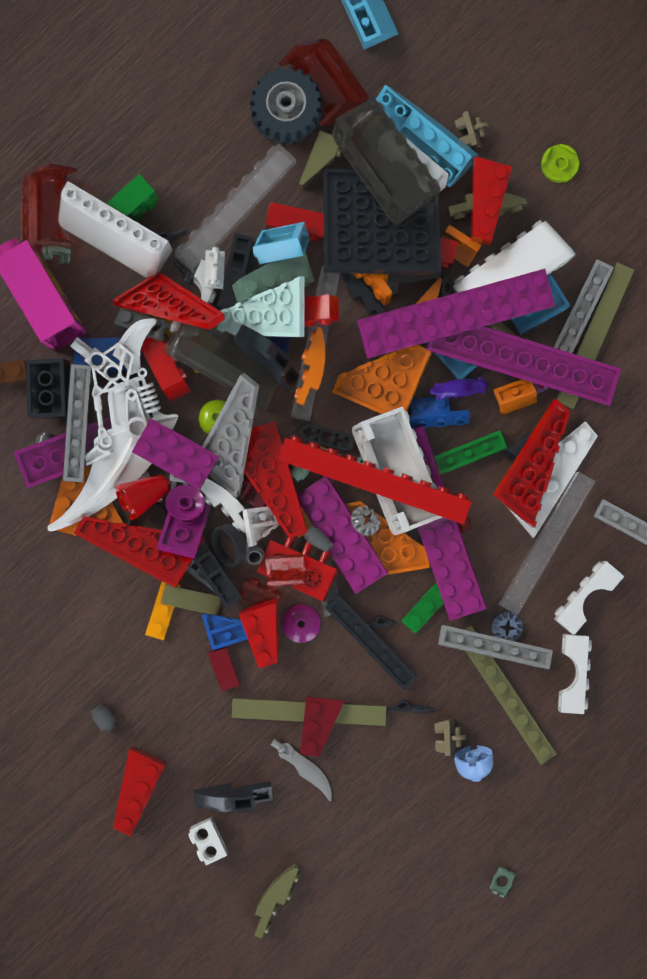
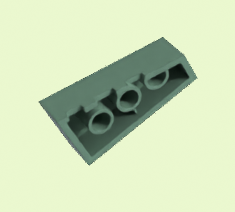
(272, 276)

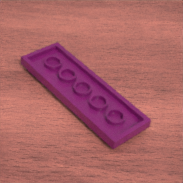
(46, 459)
(350, 548)

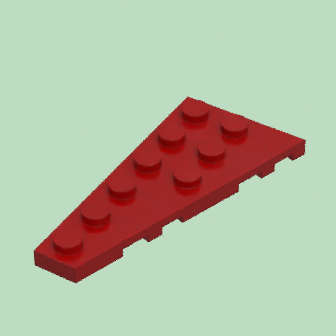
(171, 301)
(532, 469)
(274, 479)
(136, 547)

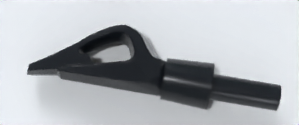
(445, 281)
(375, 624)
(410, 708)

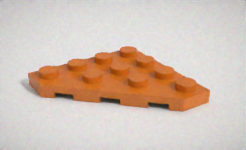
(385, 381)
(68, 494)
(397, 552)

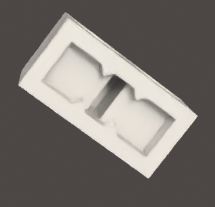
(213, 839)

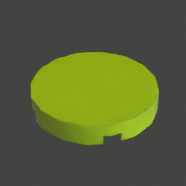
(560, 163)

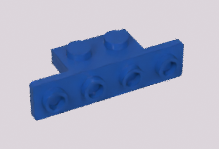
(435, 413)

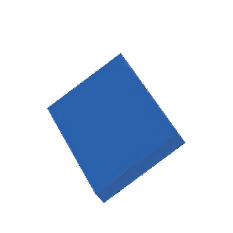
(102, 345)

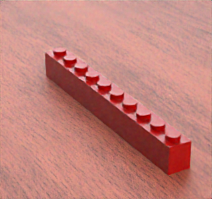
(284, 215)
(375, 480)

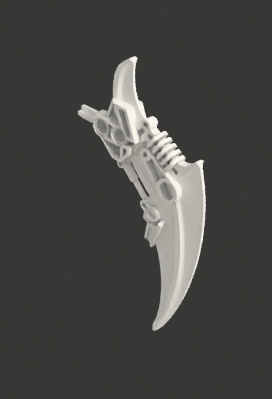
(112, 451)

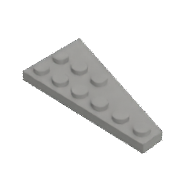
(231, 435)

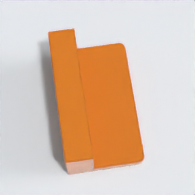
(466, 248)
(515, 396)

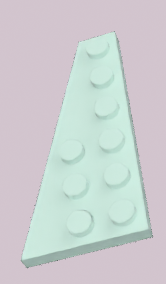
(270, 312)

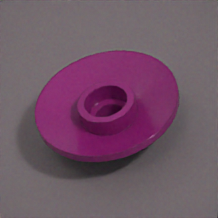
(185, 495)
(303, 613)

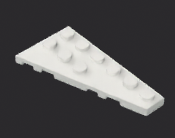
(567, 460)

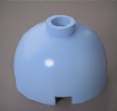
(474, 763)

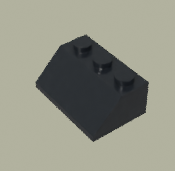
(47, 388)

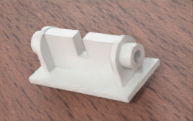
(214, 268)

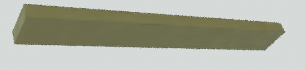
(601, 321)
(295, 711)

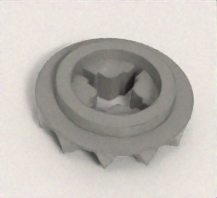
(358, 518)

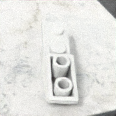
(231, 507)

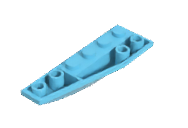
(370, 21)
(428, 135)

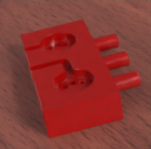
(319, 574)

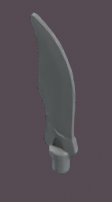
(304, 767)

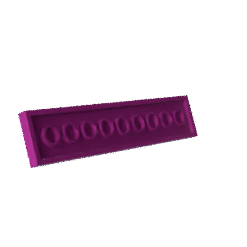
(455, 313)
(531, 362)
(448, 552)

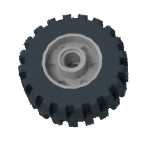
(289, 89)

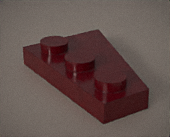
(318, 722)

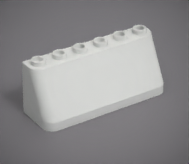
(112, 232)
(531, 252)
(393, 444)

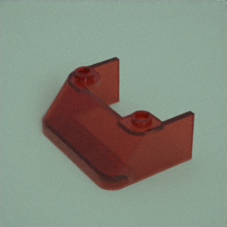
(332, 75)
(41, 206)

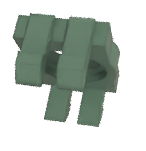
(55, 250)
(502, 890)

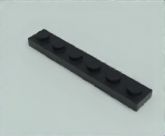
(371, 642)

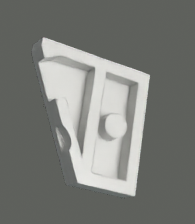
(258, 524)

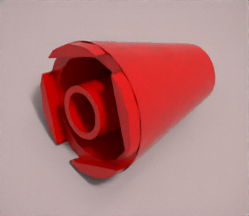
(141, 494)

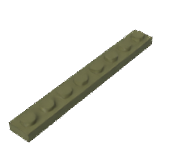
(512, 705)

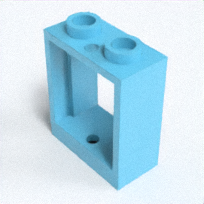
(281, 243)

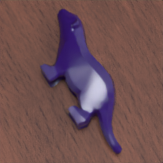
(459, 388)

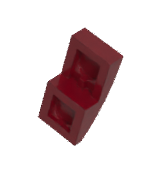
(250, 495)
(223, 669)

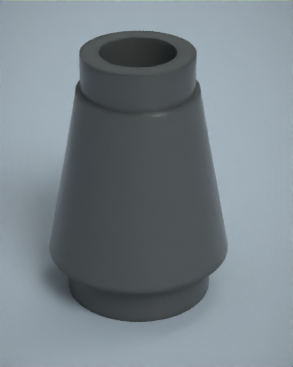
(318, 539)

